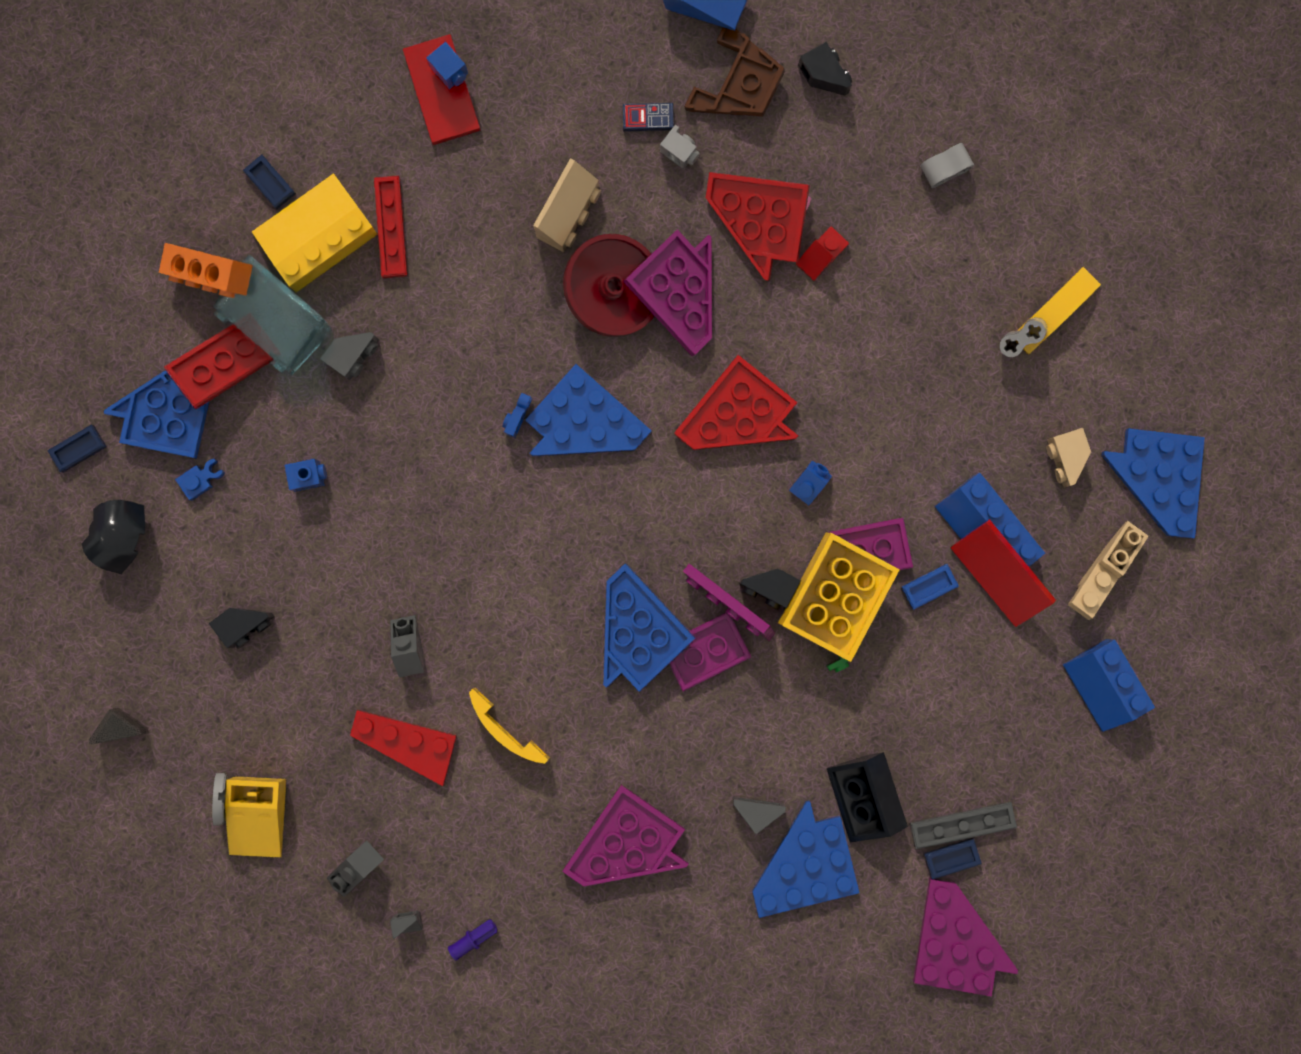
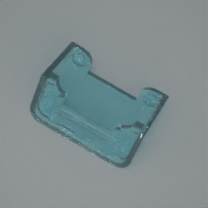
(274, 319)

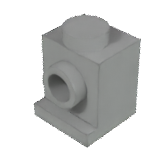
(679, 148)

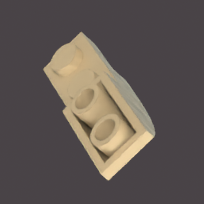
(1106, 570)

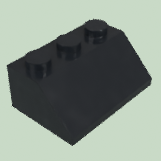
(867, 798)

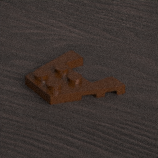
(748, 84)

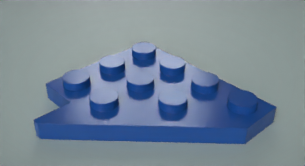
(160, 418)
(584, 419)
(1162, 476)
(639, 631)
(807, 866)

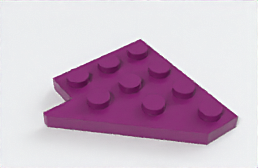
(678, 289)
(626, 843)
(956, 944)

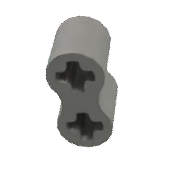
(947, 165)
(1023, 337)

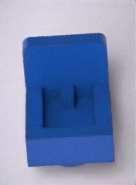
(811, 482)

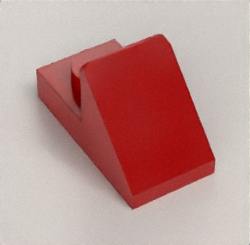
(822, 253)

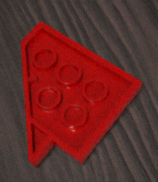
(761, 216)
(738, 411)

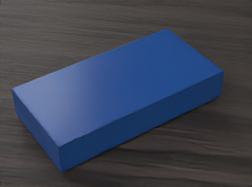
(929, 586)

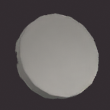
(218, 805)

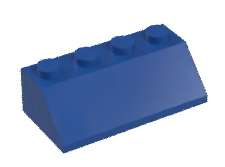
(978, 502)

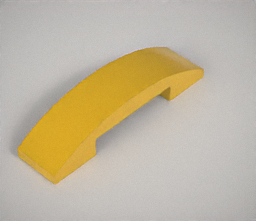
(1063, 304)
(481, 707)

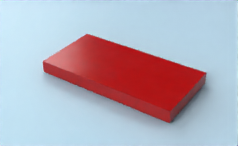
(445, 110)
(216, 365)
(1003, 573)

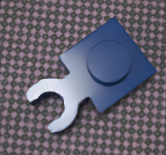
(514, 421)
(196, 481)

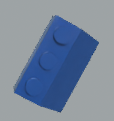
(1108, 685)

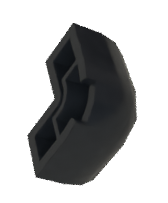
(114, 534)

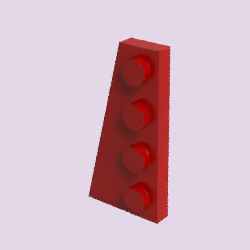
(412, 745)

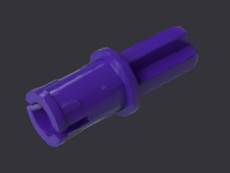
(472, 939)

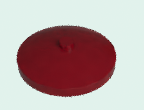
(596, 285)

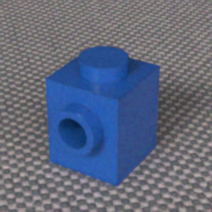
(447, 65)
(305, 475)

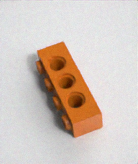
(205, 270)

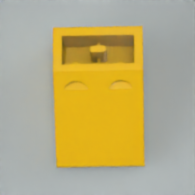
(255, 816)

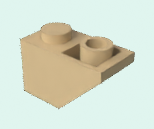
(1070, 455)

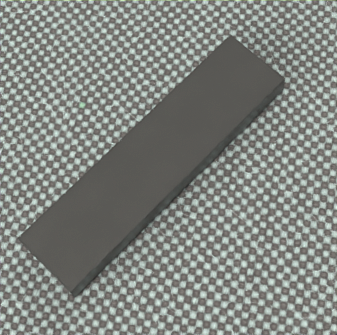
(963, 825)

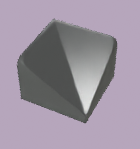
(405, 923)

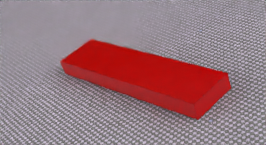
(390, 227)

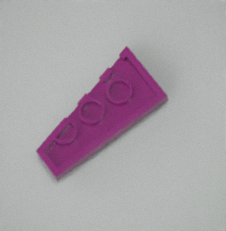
(734, 607)

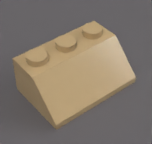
(567, 206)

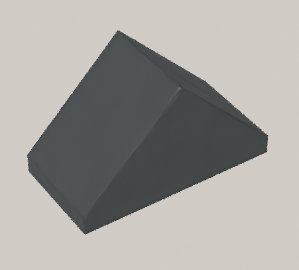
(757, 812)

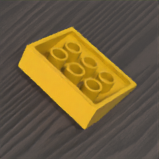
(314, 233)
(838, 596)

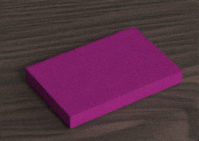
(883, 540)
(712, 652)

